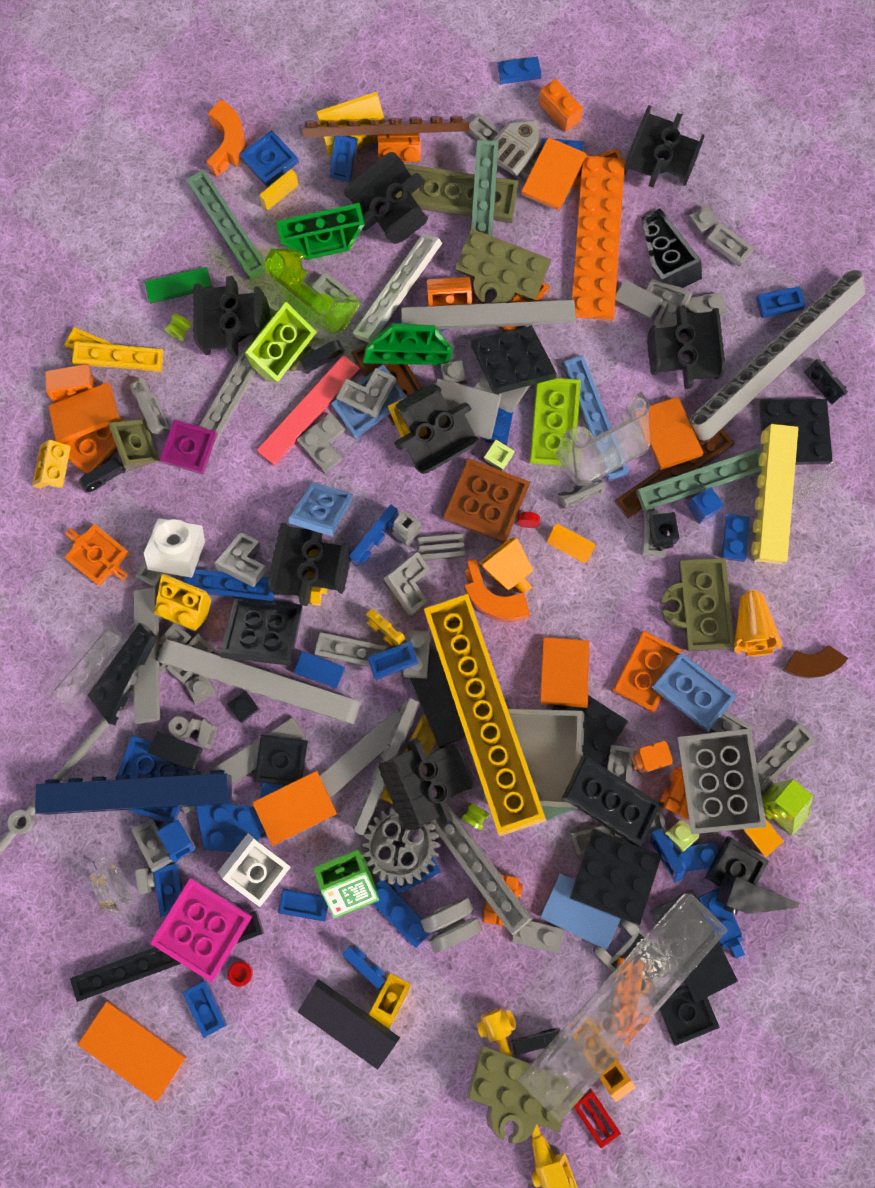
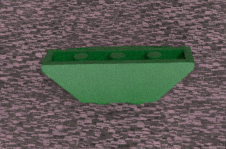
(322, 231)
(409, 345)

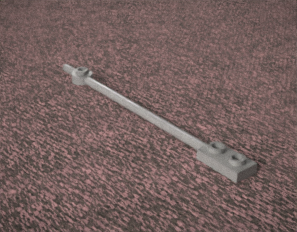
(174, 634)

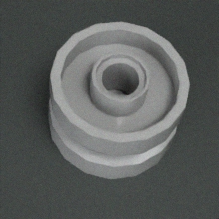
(451, 927)

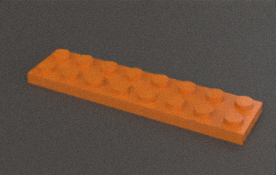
(598, 237)

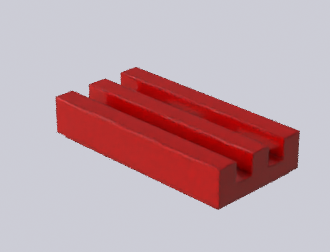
(609, 1137)

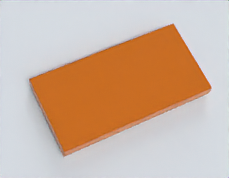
(132, 1051)

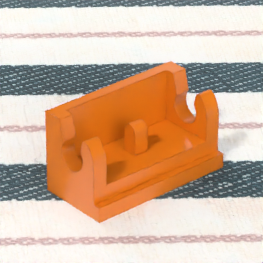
(68, 382)

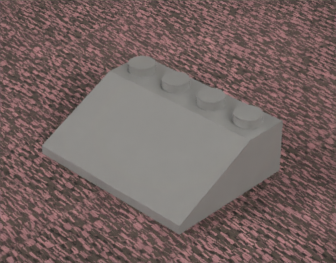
(721, 781)

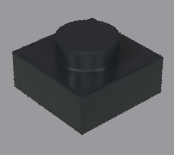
(243, 706)

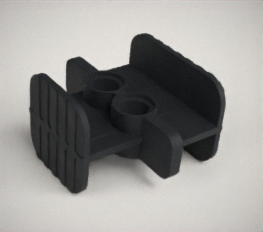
(652, 143)
(379, 188)
(214, 316)
(703, 346)
(440, 442)
(292, 562)
(412, 790)

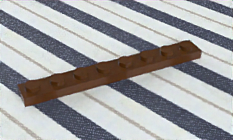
(376, 127)

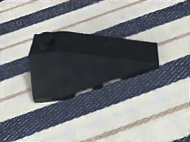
(669, 252)

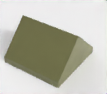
(134, 443)

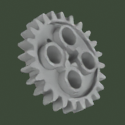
(380, 841)

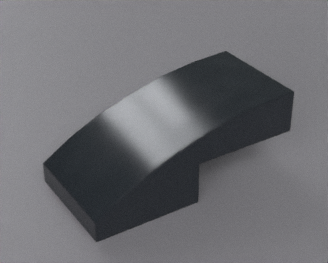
(175, 750)

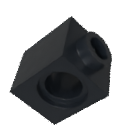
(667, 521)

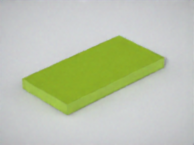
(554, 415)

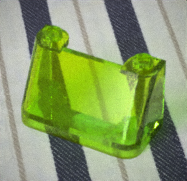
(287, 273)

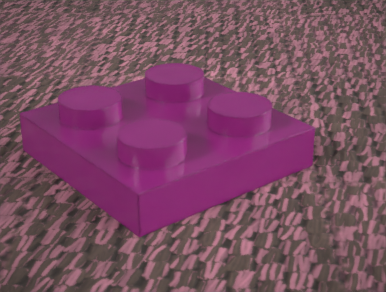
(188, 447)

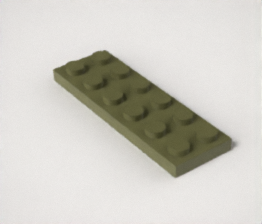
(453, 193)

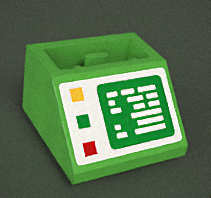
(346, 883)

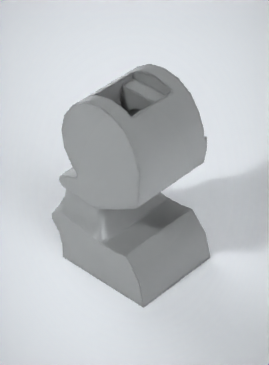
(406, 528)
(185, 730)

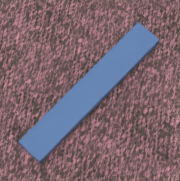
(591, 404)

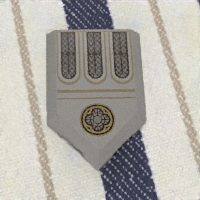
(517, 145)

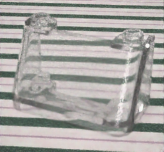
(593, 458)

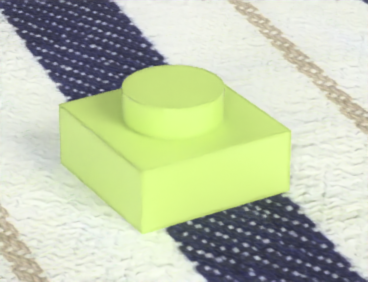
(499, 455)
(681, 835)

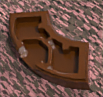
(815, 665)

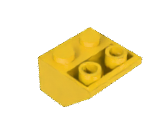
(182, 603)

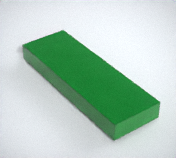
(177, 285)

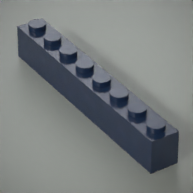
(133, 794)

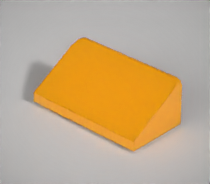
(571, 543)
(765, 838)

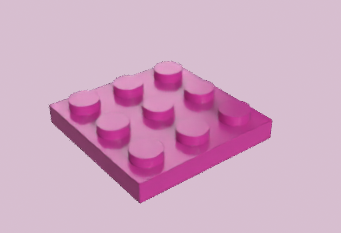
(201, 930)

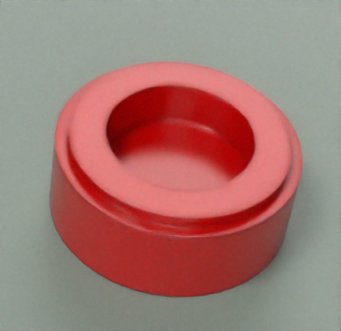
(528, 520)
(240, 973)

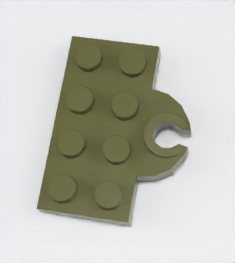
(501, 268)
(702, 605)
(498, 1087)

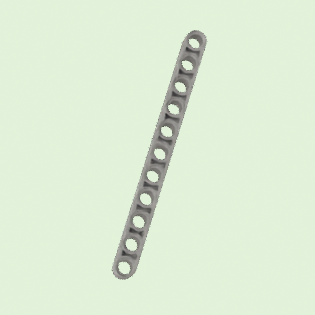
(778, 355)

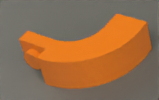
(227, 121)
(495, 607)

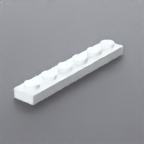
(397, 288)

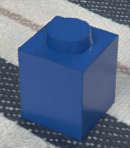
(705, 505)
(175, 840)

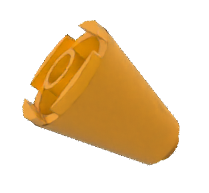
(755, 626)

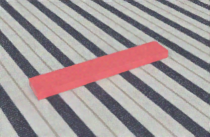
(307, 411)

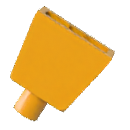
(508, 566)

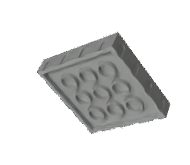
(551, 749)

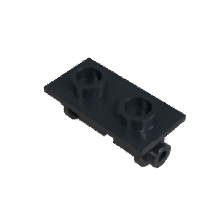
(822, 378)

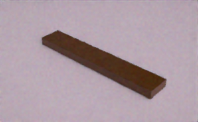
(711, 448)

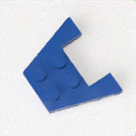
(227, 825)

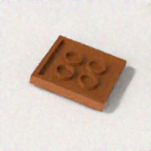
(486, 500)

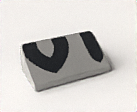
(581, 493)

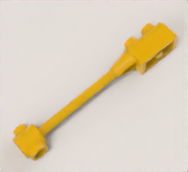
(550, 1169)

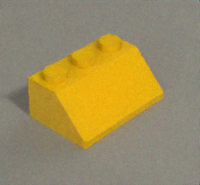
(359, 108)

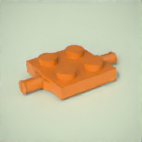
(96, 554)

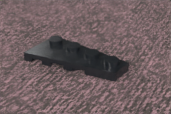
(122, 672)

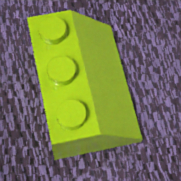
(279, 343)

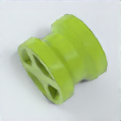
(178, 327)
(475, 816)

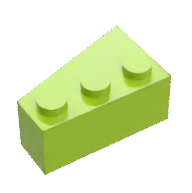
(787, 804)

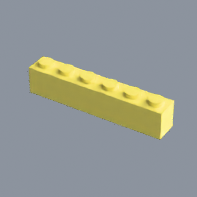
(775, 494)

